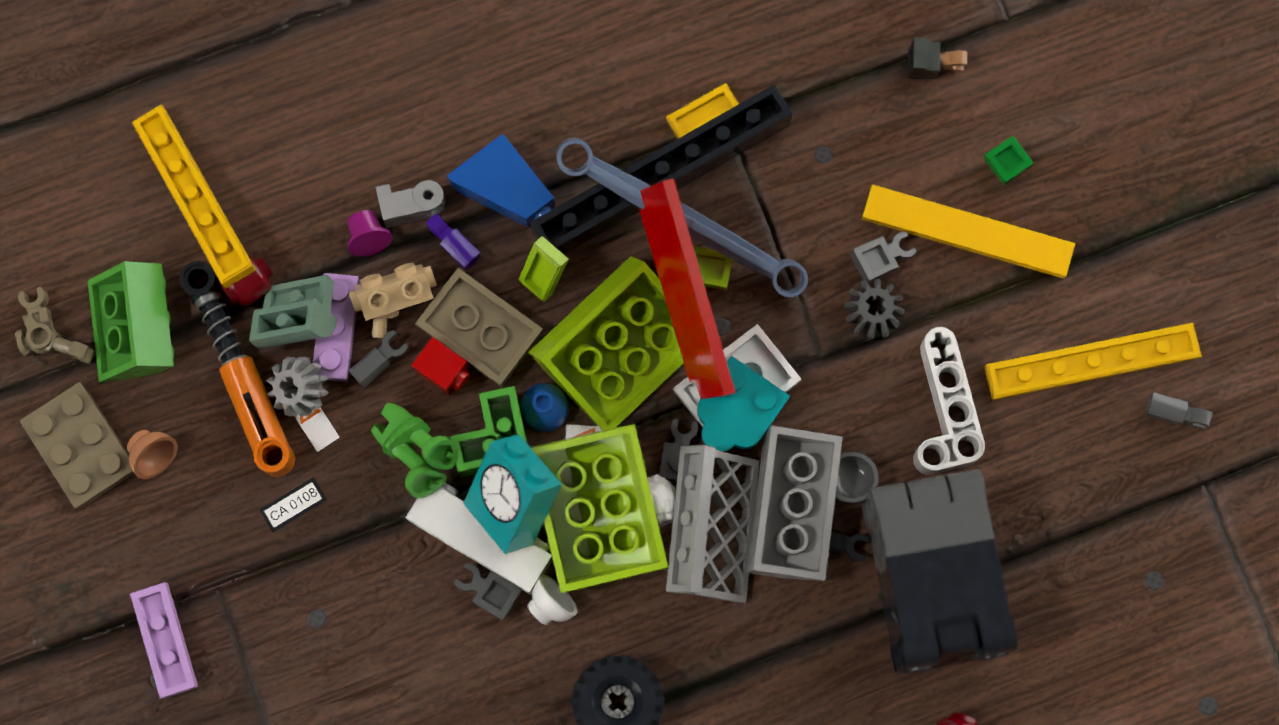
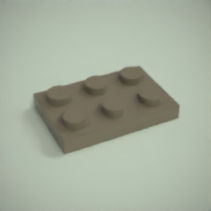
(479, 327)
(78, 445)

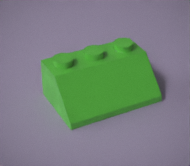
(130, 321)

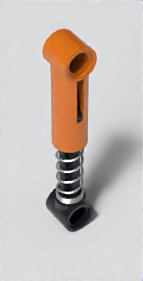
(239, 373)

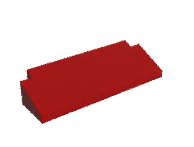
(684, 290)

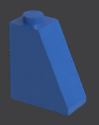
(503, 183)

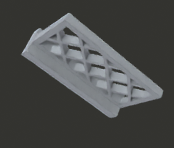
(693, 521)

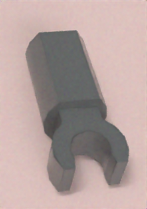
(377, 360)
(1176, 411)

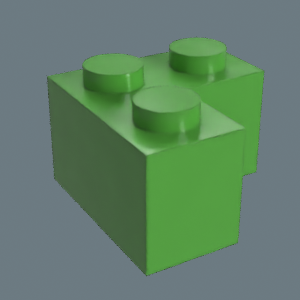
(501, 420)

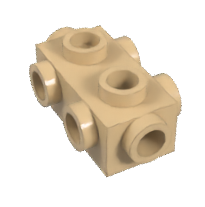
(386, 295)

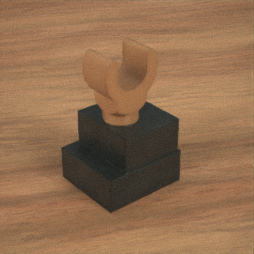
(926, 59)

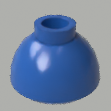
(544, 407)

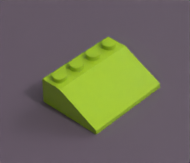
(613, 346)
(604, 511)

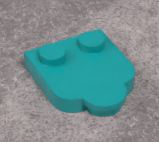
(743, 415)

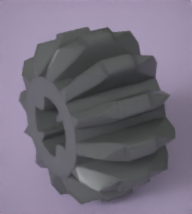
(888, 309)

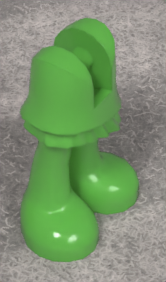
(398, 442)

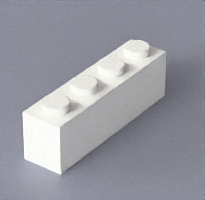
(453, 524)

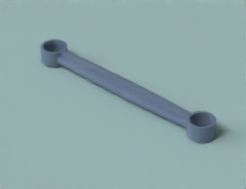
(699, 226)

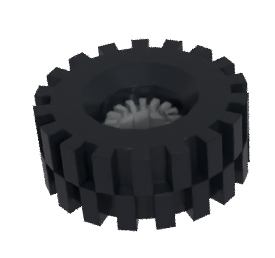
(617, 676)

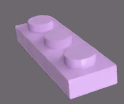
(336, 350)
(164, 640)

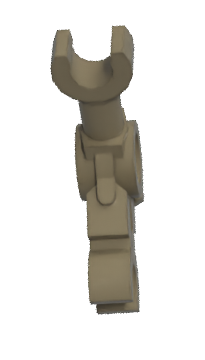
(41, 334)

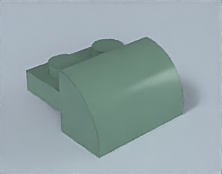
(294, 313)

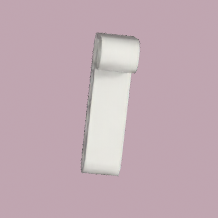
(943, 399)

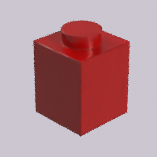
(442, 367)

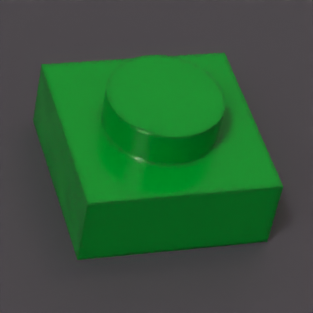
(1008, 160)

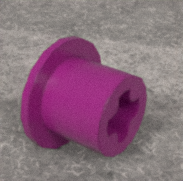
(367, 234)

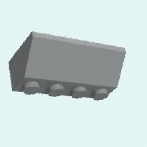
(794, 504)

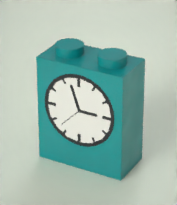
(512, 493)

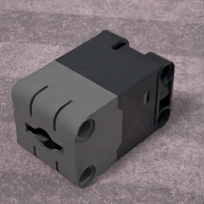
(938, 571)

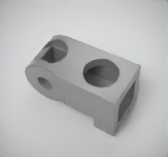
(410, 204)

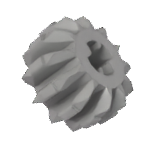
(297, 386)

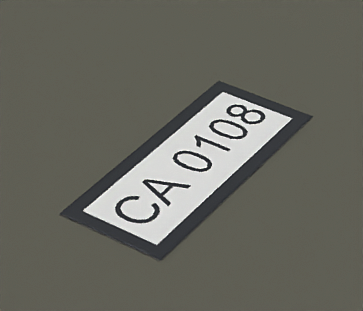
(293, 504)

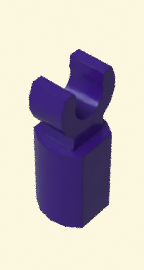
(454, 243)

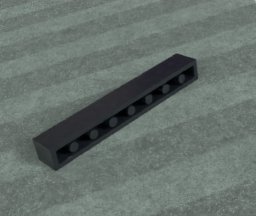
(681, 159)

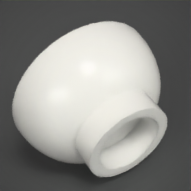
(550, 603)

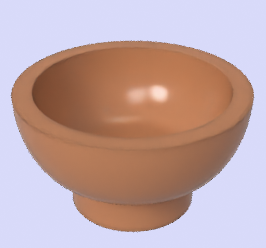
(151, 453)

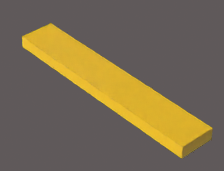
(193, 196)
(968, 231)
(1092, 361)

